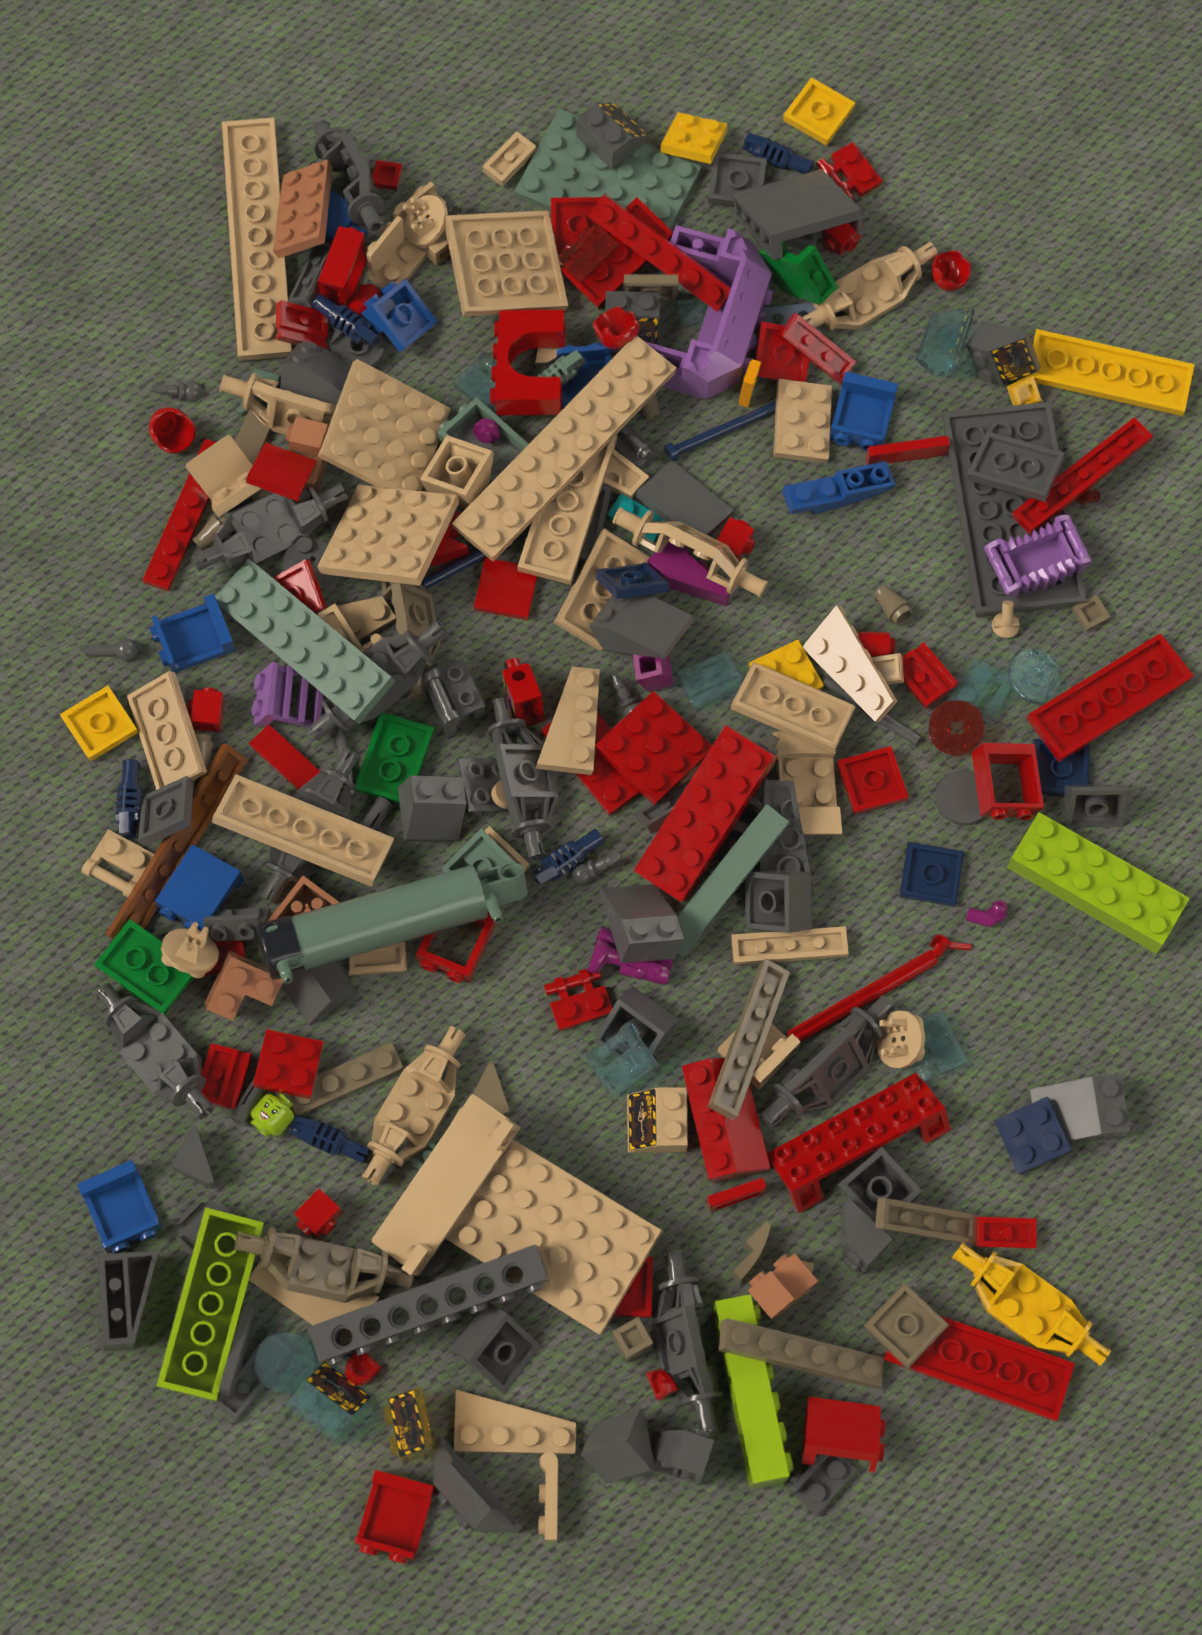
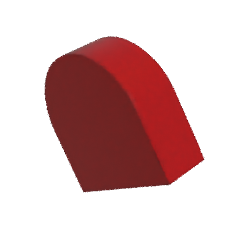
(361, 1369)

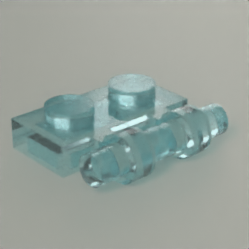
(942, 1047)

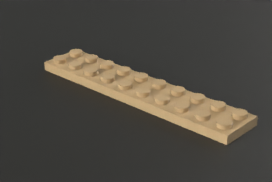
(252, 218)
(564, 448)

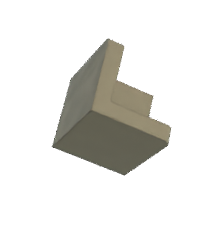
(632, 1339)

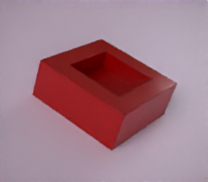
(387, 175)

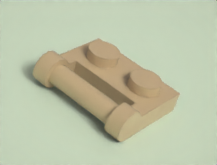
(121, 854)

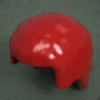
(616, 328)
(171, 430)

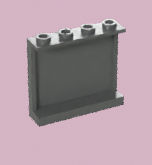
(795, 209)

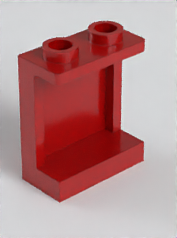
(843, 1431)
(394, 1517)

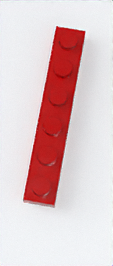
(660, 252)
(1084, 475)
(178, 532)

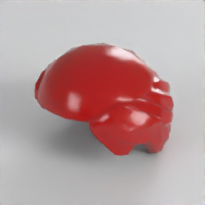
(951, 270)

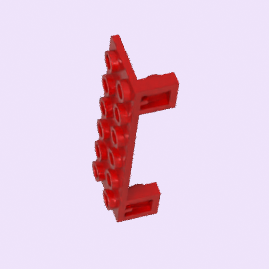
(856, 1134)

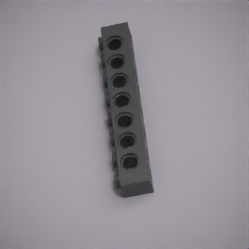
(326, 1334)

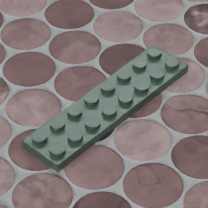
(304, 641)

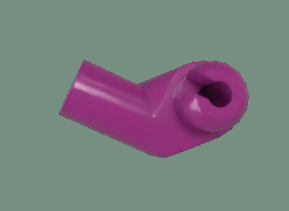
(990, 916)

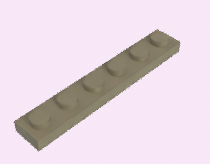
(748, 1039)
(801, 1353)

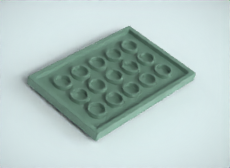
(570, 169)

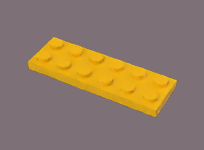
(1112, 372)

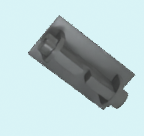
(634, 446)

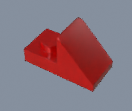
(449, 548)

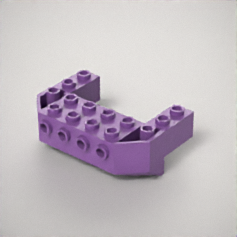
(726, 336)

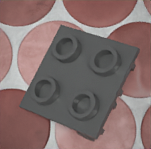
(479, 779)

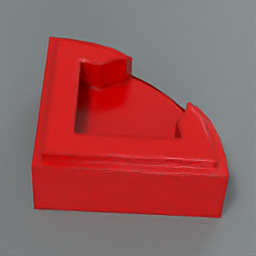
(661, 1383)

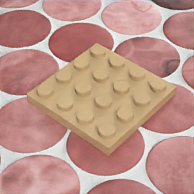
(505, 262)
(383, 430)
(388, 534)

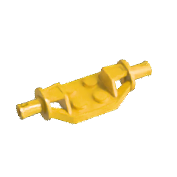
(1030, 1305)

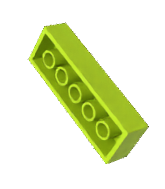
(1098, 883)
(208, 1307)
(754, 1403)

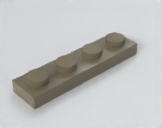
(349, 1078)
(925, 1221)

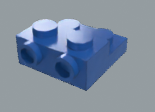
(399, 314)

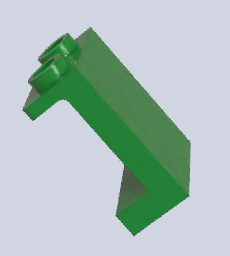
(802, 274)

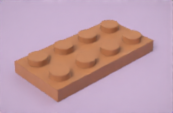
(303, 208)

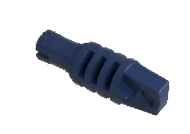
(777, 154)
(346, 320)
(129, 799)
(567, 857)
(327, 1138)

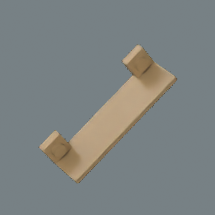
(445, 1184)

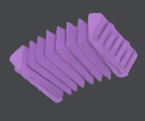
(1038, 558)

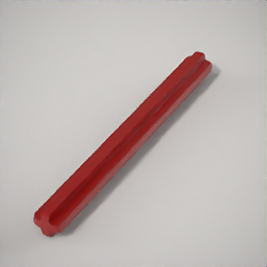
(864, 996)

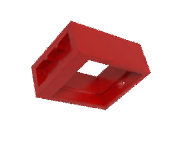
(343, 266)
(1007, 753)
(453, 970)

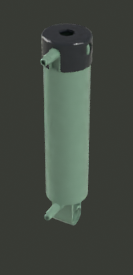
(387, 918)

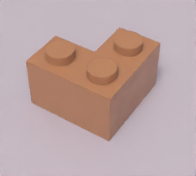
(306, 439)
(303, 898)
(240, 978)
(783, 1286)

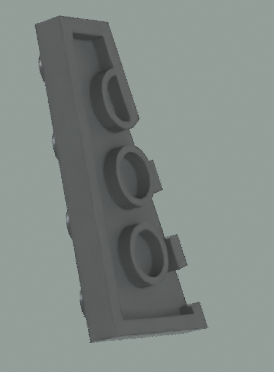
(789, 848)

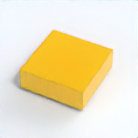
(1024, 391)

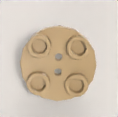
(424, 220)
(190, 951)
(902, 1052)

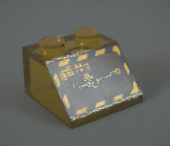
(410, 1424)

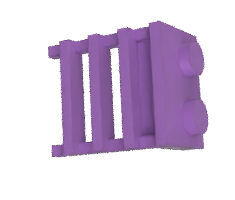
(274, 697)

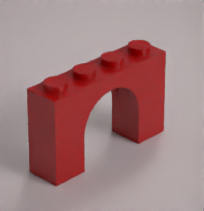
(517, 333)

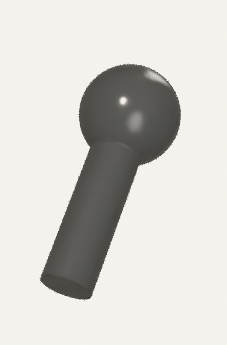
(125, 649)

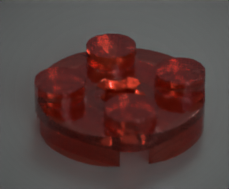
(940, 728)

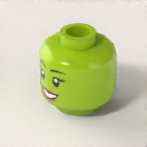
(272, 1115)

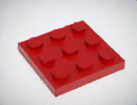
(653, 748)

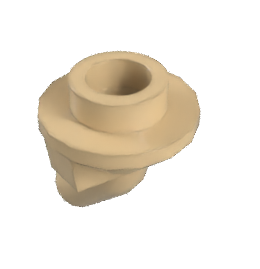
(1005, 623)

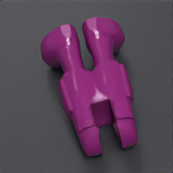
(606, 953)

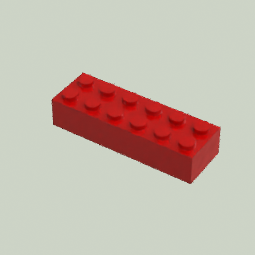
(705, 814)

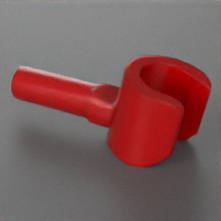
(942, 943)

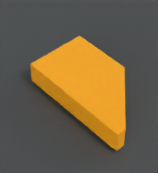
(749, 383)

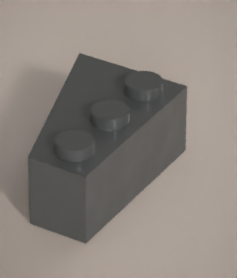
(123, 1295)
(682, 1453)

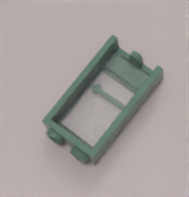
(461, 427)

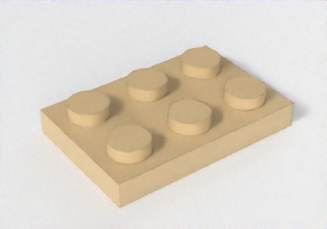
(802, 421)

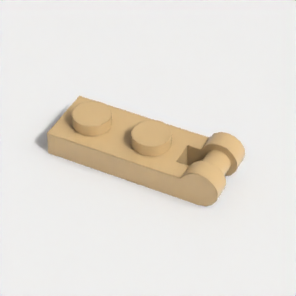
(549, 1495)

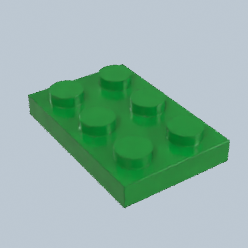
(393, 756)
(137, 966)

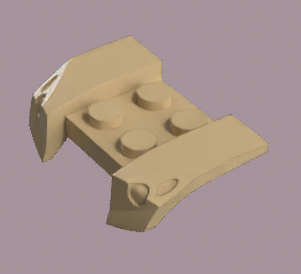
(814, 783)

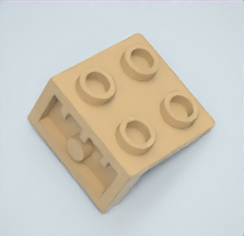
(393, 256)
(223, 474)
(774, 1054)

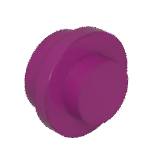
(486, 431)

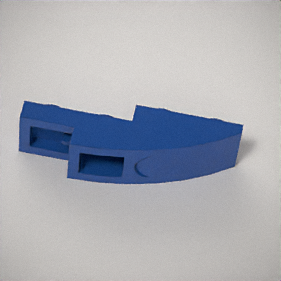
(839, 490)

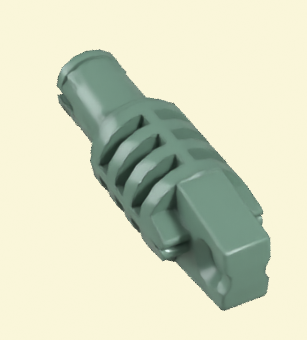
(565, 367)

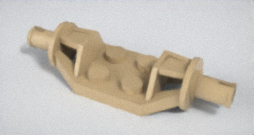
(872, 289)
(282, 404)
(704, 546)
(414, 1106)

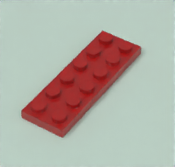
(1109, 697)
(995, 1369)

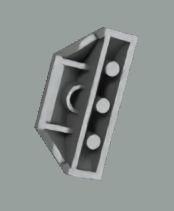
(468, 1495)

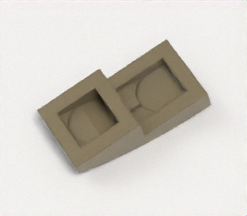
(755, 1246)

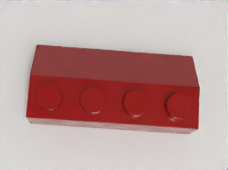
(727, 1145)

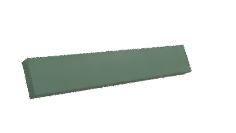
(729, 875)

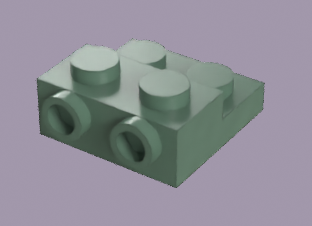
(480, 852)

